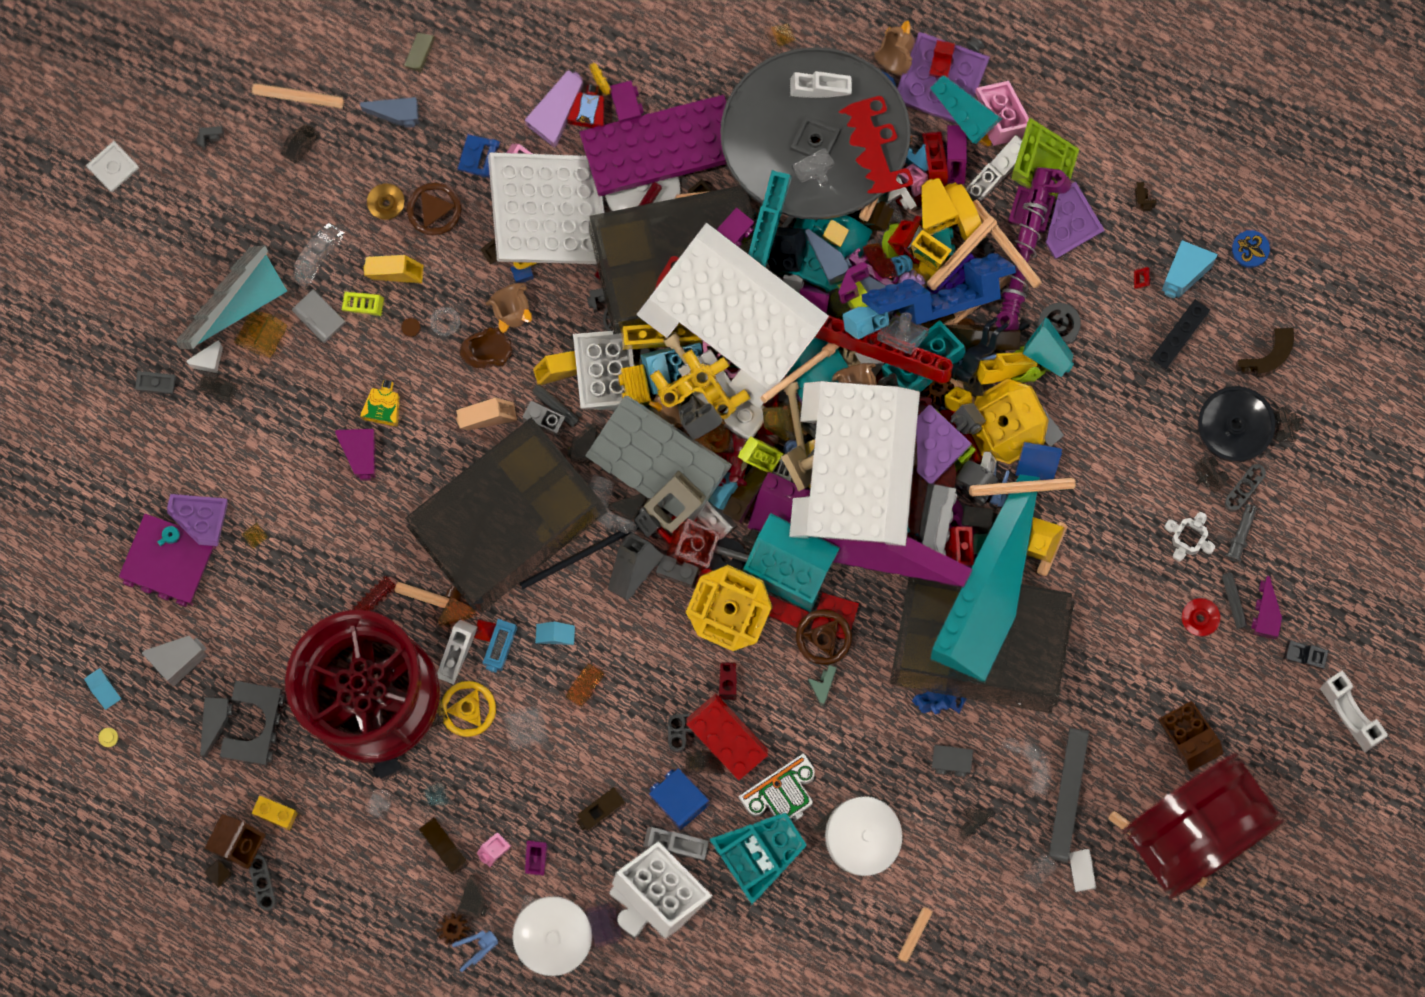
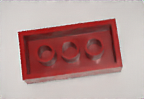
(727, 736)

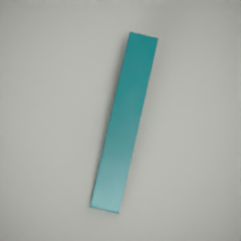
(769, 216)

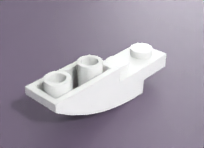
(996, 170)

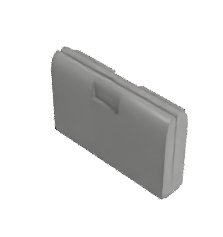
(318, 316)

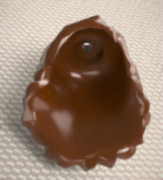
(486, 349)

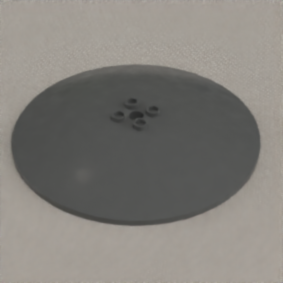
(772, 131)

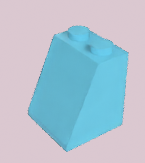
(1187, 268)

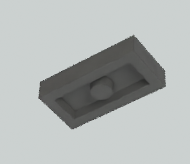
(155, 382)

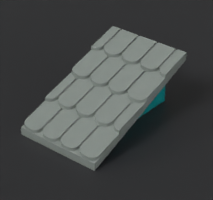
(244, 290)
(649, 451)

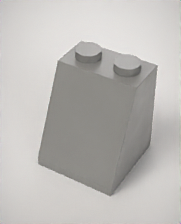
(176, 658)

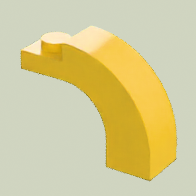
(968, 215)

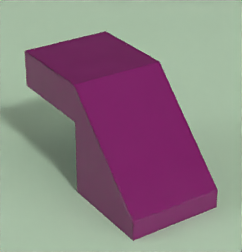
(853, 275)

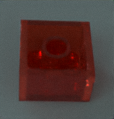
(693, 544)

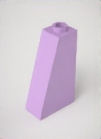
(553, 111)

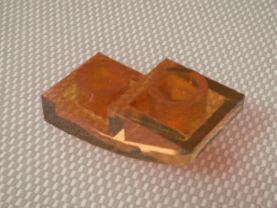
(584, 684)

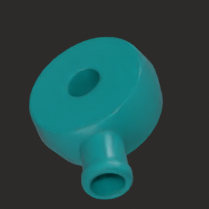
(165, 535)

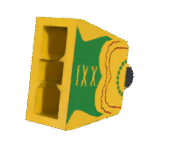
(931, 250)
(382, 405)

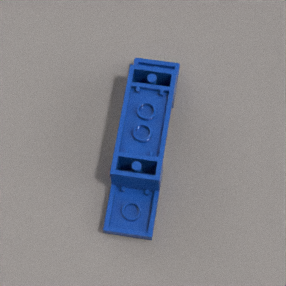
(910, 297)

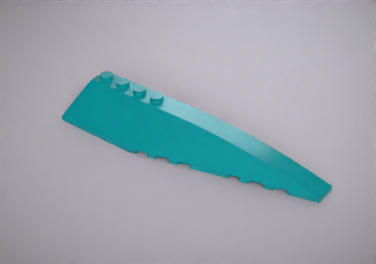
(991, 594)

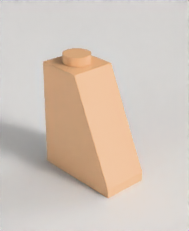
(486, 414)

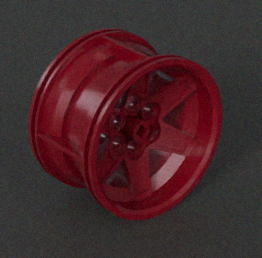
(310, 668)
(1203, 825)

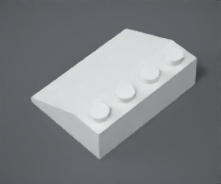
(598, 363)
(661, 889)

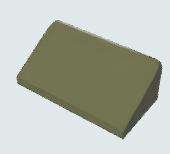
(419, 52)

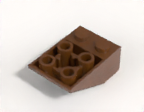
(1191, 736)

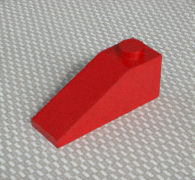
(935, 157)

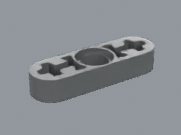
(1249, 474)

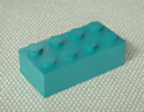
(940, 342)

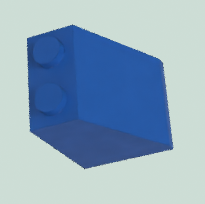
(678, 798)

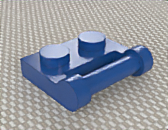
(472, 155)

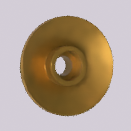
(382, 193)

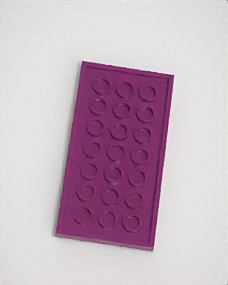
(655, 146)

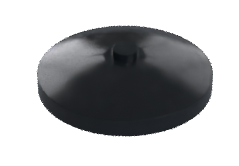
(1236, 424)

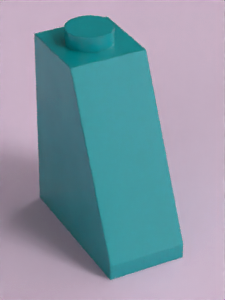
(1049, 349)

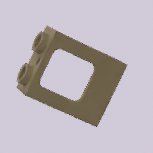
(685, 492)

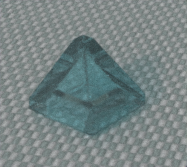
(437, 797)

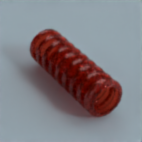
(375, 595)

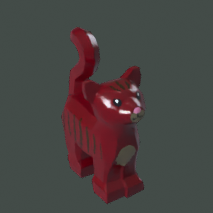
(738, 465)

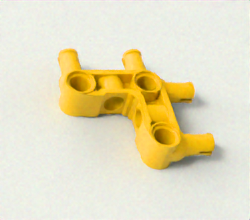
(690, 383)

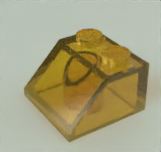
(261, 333)

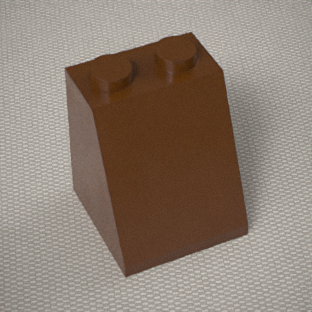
(235, 841)

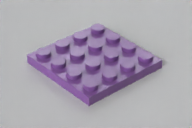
(914, 87)

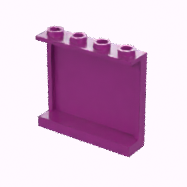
(165, 569)

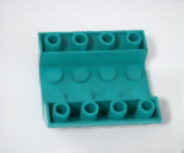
(811, 269)
(790, 565)

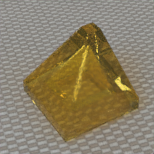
(782, 34)

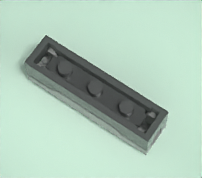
(936, 517)

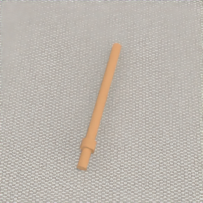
(827, 351)

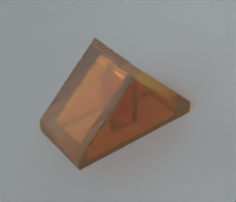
(454, 612)

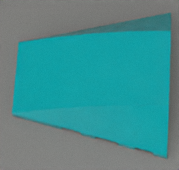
(759, 852)

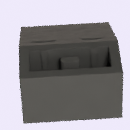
(632, 565)

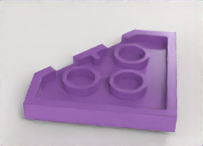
(1071, 222)
(937, 445)
(199, 516)

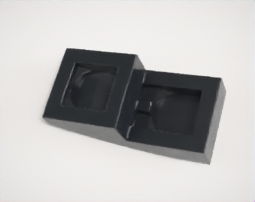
(1305, 654)

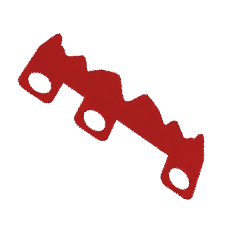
(869, 137)

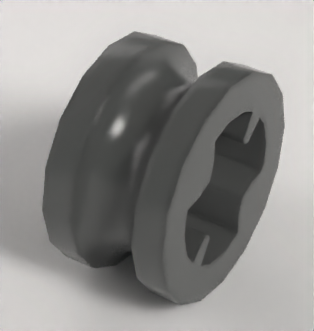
(975, 44)

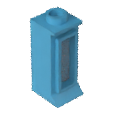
(499, 646)

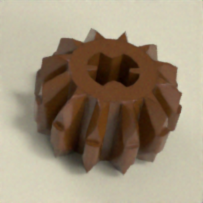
(945, 389)
(455, 922)

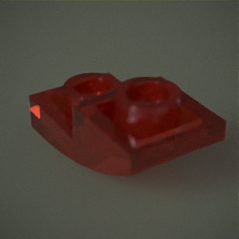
(884, 267)

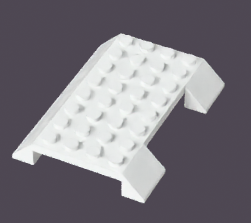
(735, 310)
(858, 462)

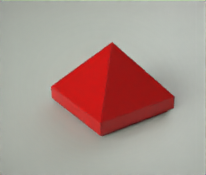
(1147, 279)
(484, 630)

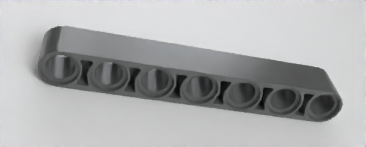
(1068, 794)

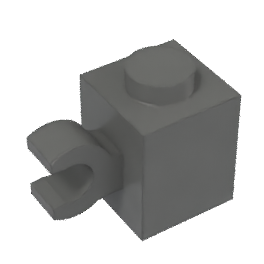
(968, 419)

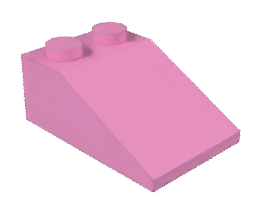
(1005, 103)

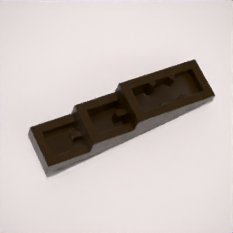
(972, 334)

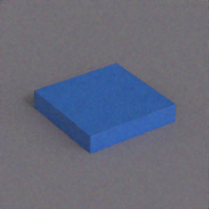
(1038, 461)

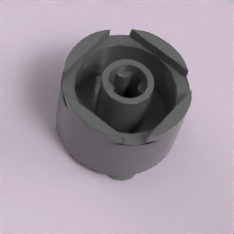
(972, 474)

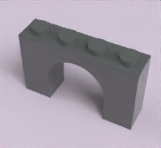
(257, 750)

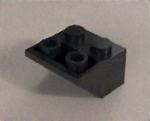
(787, 250)

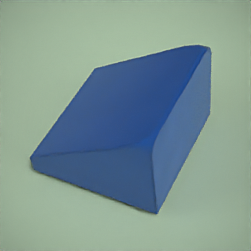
(522, 275)

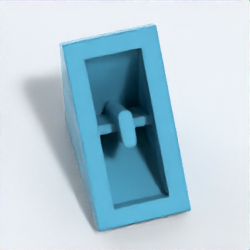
(555, 633)
(102, 688)

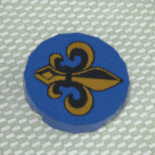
(1250, 248)

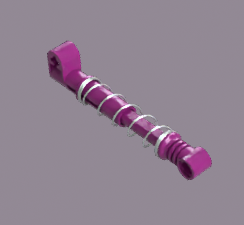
(1034, 208)

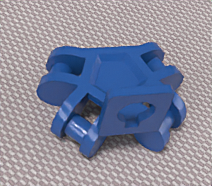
(937, 702)

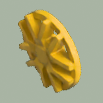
(600, 80)

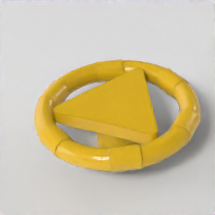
(468, 708)

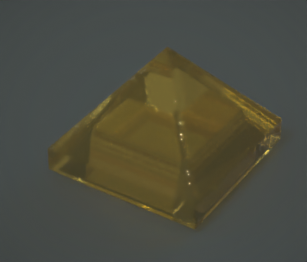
(254, 535)

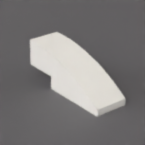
(820, 85)

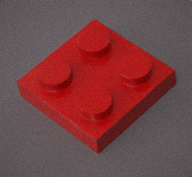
(844, 607)

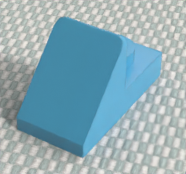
(918, 159)

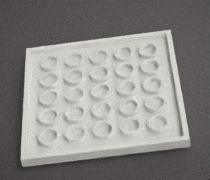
(543, 207)

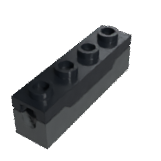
(1179, 336)

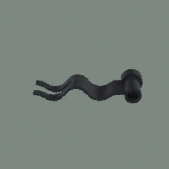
(974, 354)

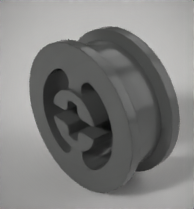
(1063, 311)

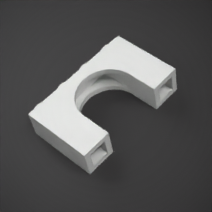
(1338, 693)

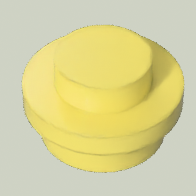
(108, 737)

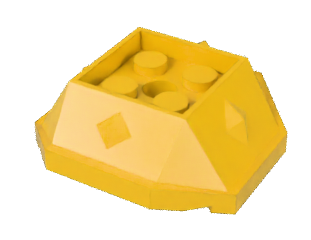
(1025, 420)
(710, 613)

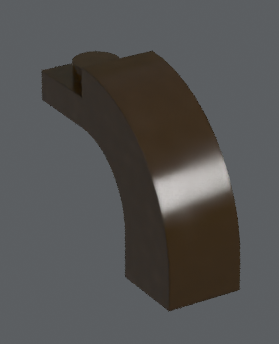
(1282, 346)

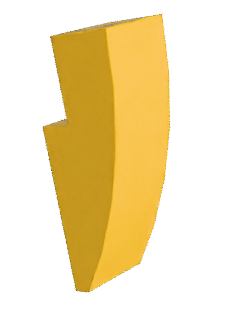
(1003, 367)

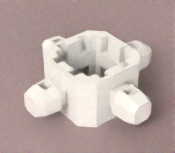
(1197, 524)

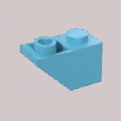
(864, 321)

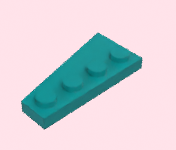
(966, 110)

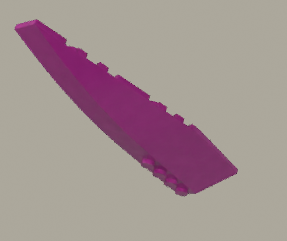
(910, 560)

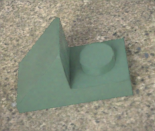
(822, 689)

